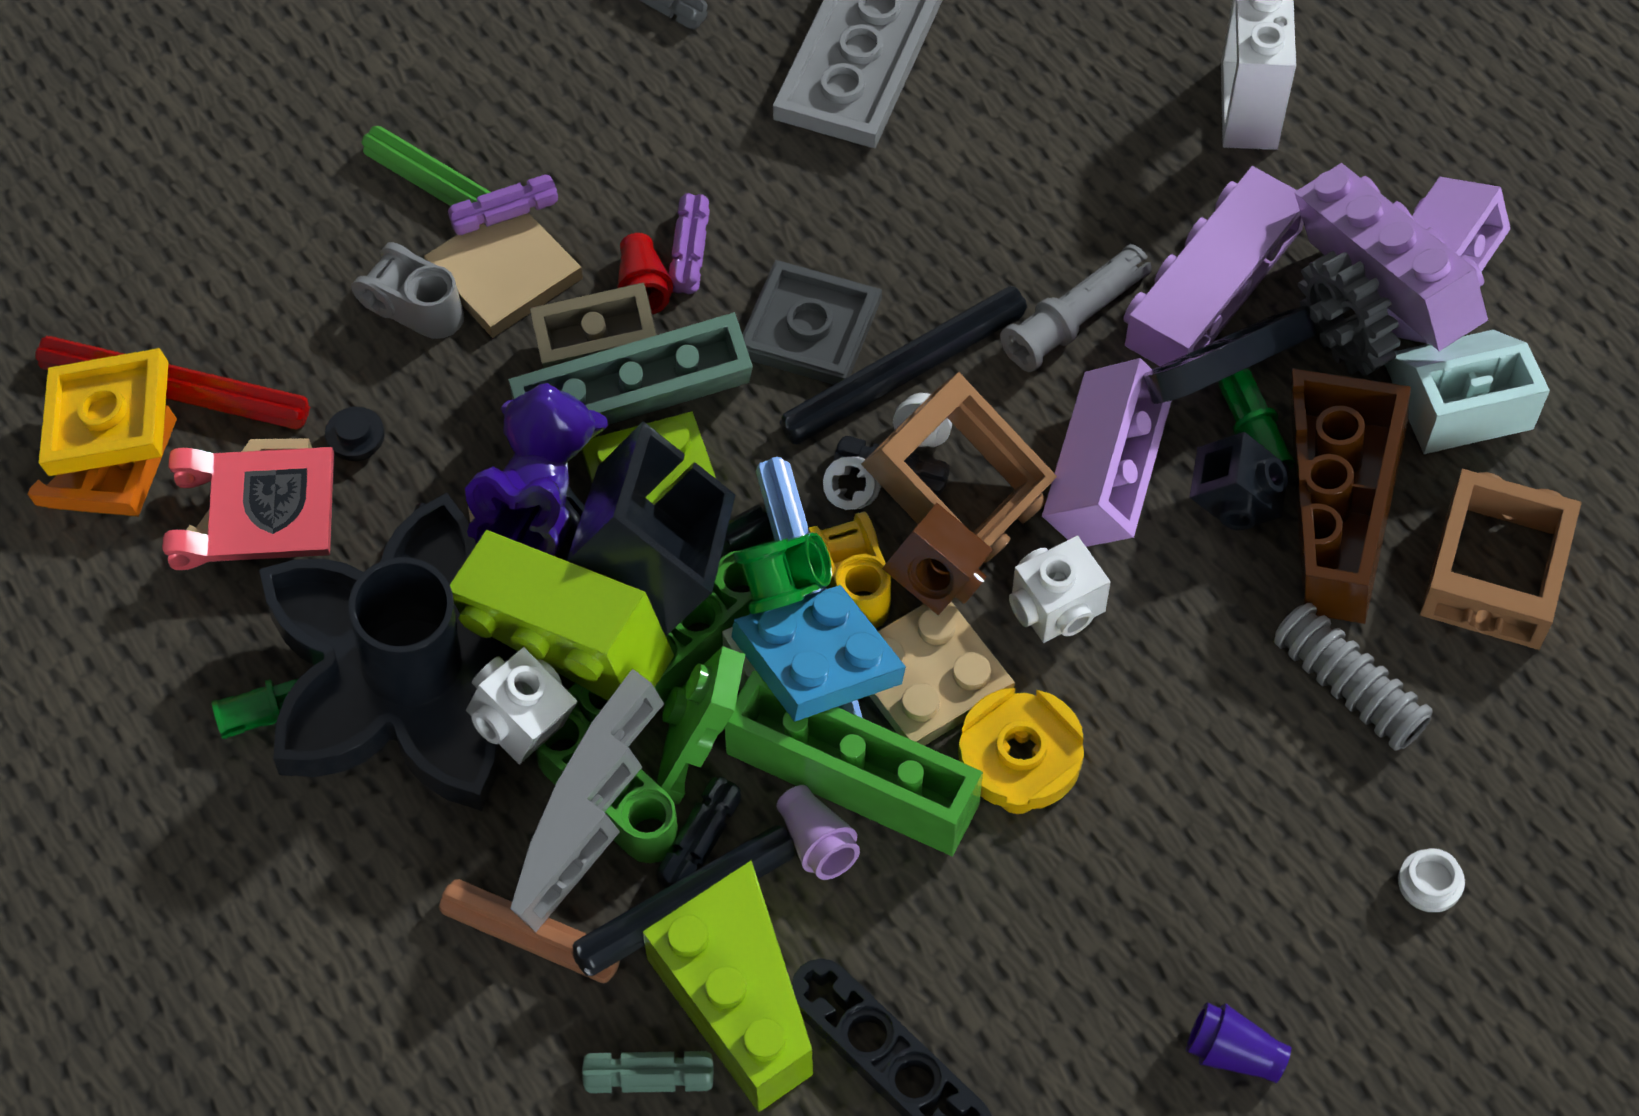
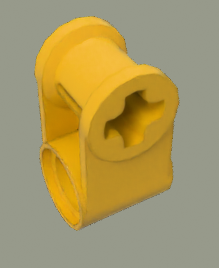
(859, 565)

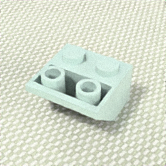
(1470, 389)

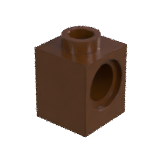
(939, 560)

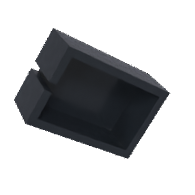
(656, 546)

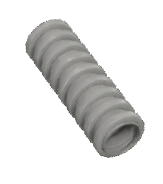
(1352, 676)

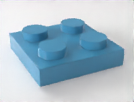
(818, 653)

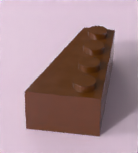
(1345, 482)

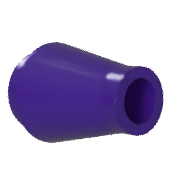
(1235, 1044)

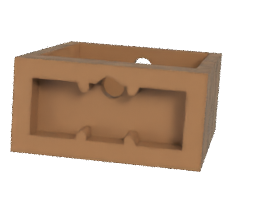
(988, 434)
(1489, 606)

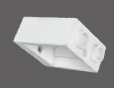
(1257, 72)

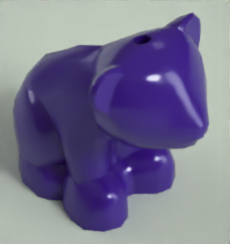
(531, 491)

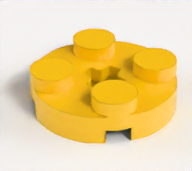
(1021, 783)

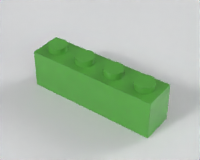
(857, 766)

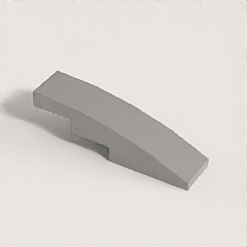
(575, 821)

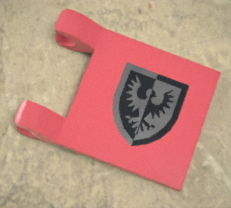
(259, 505)

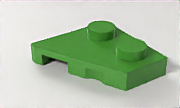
(697, 716)

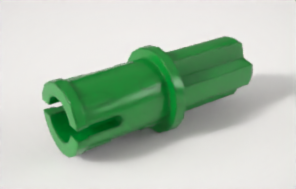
(1253, 414)
(250, 709)

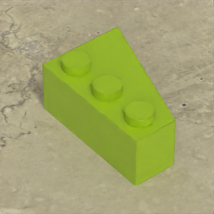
(560, 614)
(734, 985)

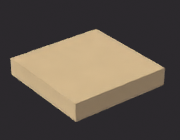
(506, 270)

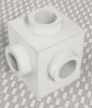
(1059, 589)
(519, 703)

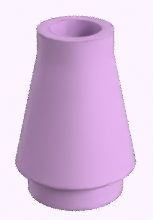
(819, 835)

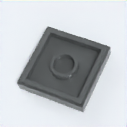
(810, 322)

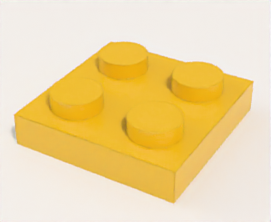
(104, 412)

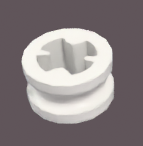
(836, 496)

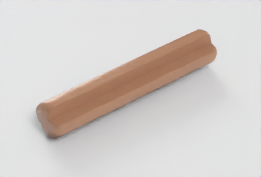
(493, 916)

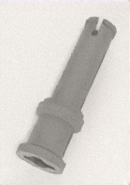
(1058, 319)

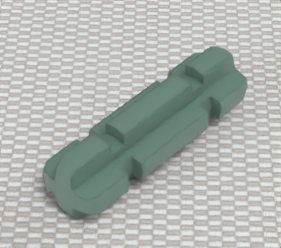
(648, 1072)

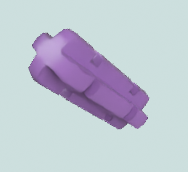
(503, 204)
(689, 243)

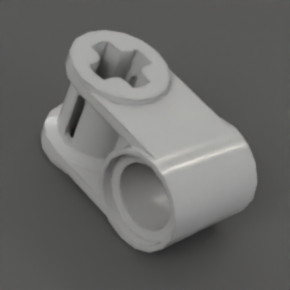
(411, 293)

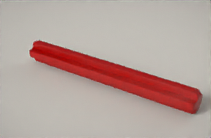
(195, 386)

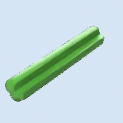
(419, 167)

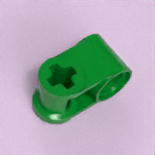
(785, 570)

